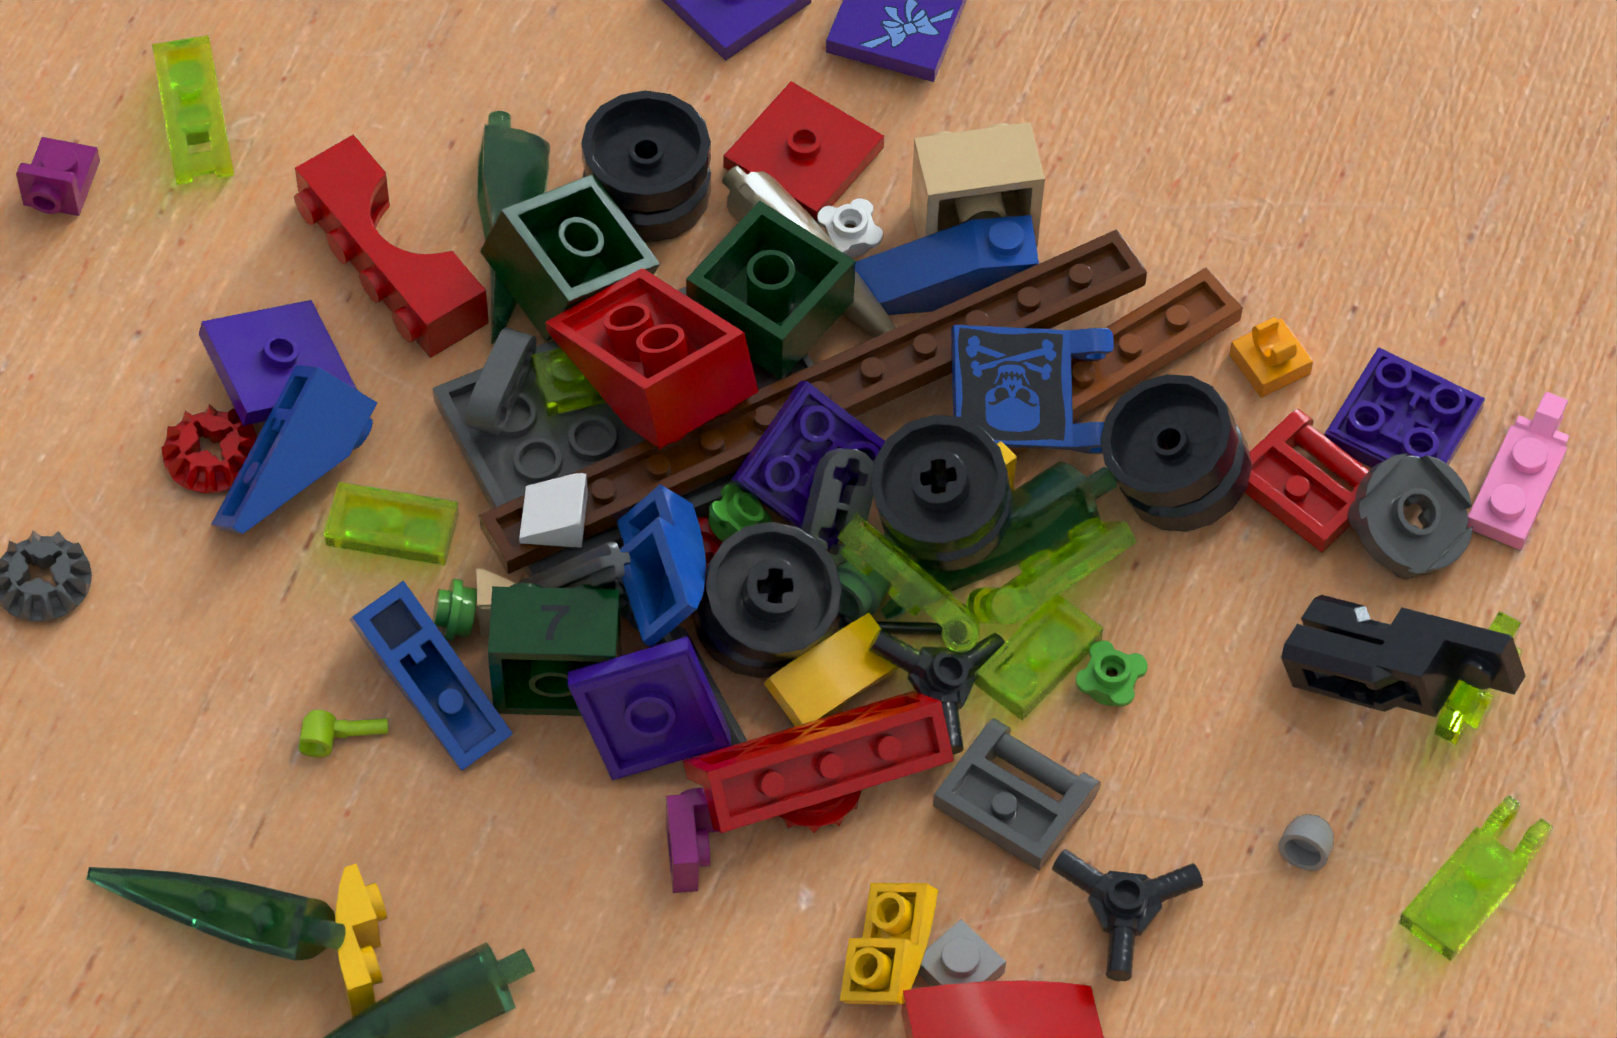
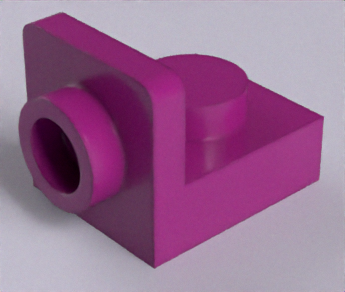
(58, 176)
(687, 838)

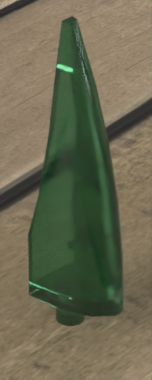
(510, 170)
(1040, 520)
(231, 910)
(444, 999)

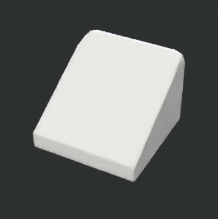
(555, 512)

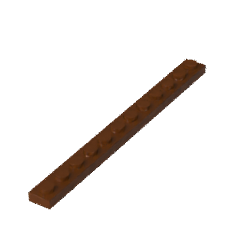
(852, 379)

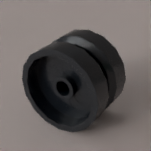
(651, 161)
(1176, 452)
(936, 458)
(758, 566)

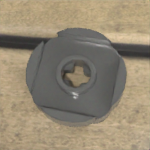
(1381, 521)

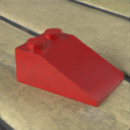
(656, 356)

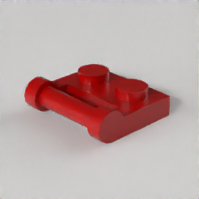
(1299, 490)

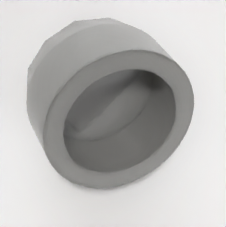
(1307, 842)

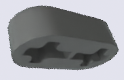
(501, 381)
(826, 493)

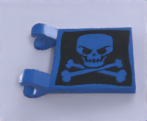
(1021, 384)

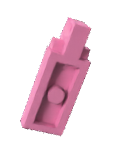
(1521, 475)

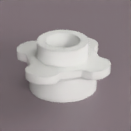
(854, 240)

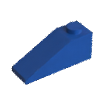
(949, 264)
(303, 438)
(430, 675)

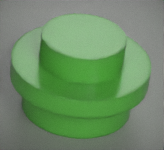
(455, 610)

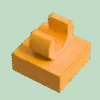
(1270, 356)

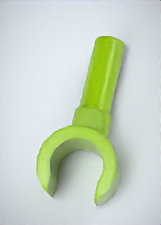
(321, 727)

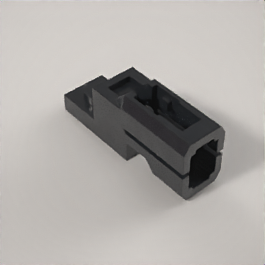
(1397, 664)

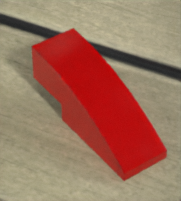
(1001, 1010)

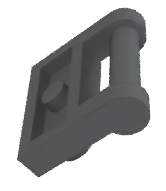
(1007, 807)

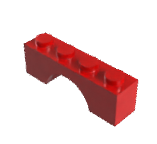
(428, 294)

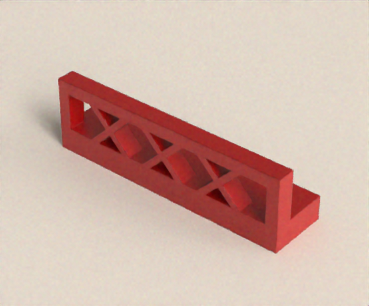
(821, 760)

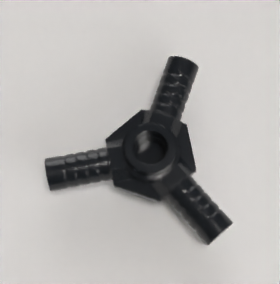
(939, 673)
(1125, 903)

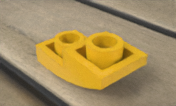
(830, 673)
(359, 910)
(891, 945)

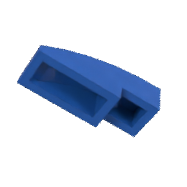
(666, 562)

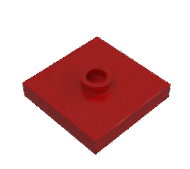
(806, 148)

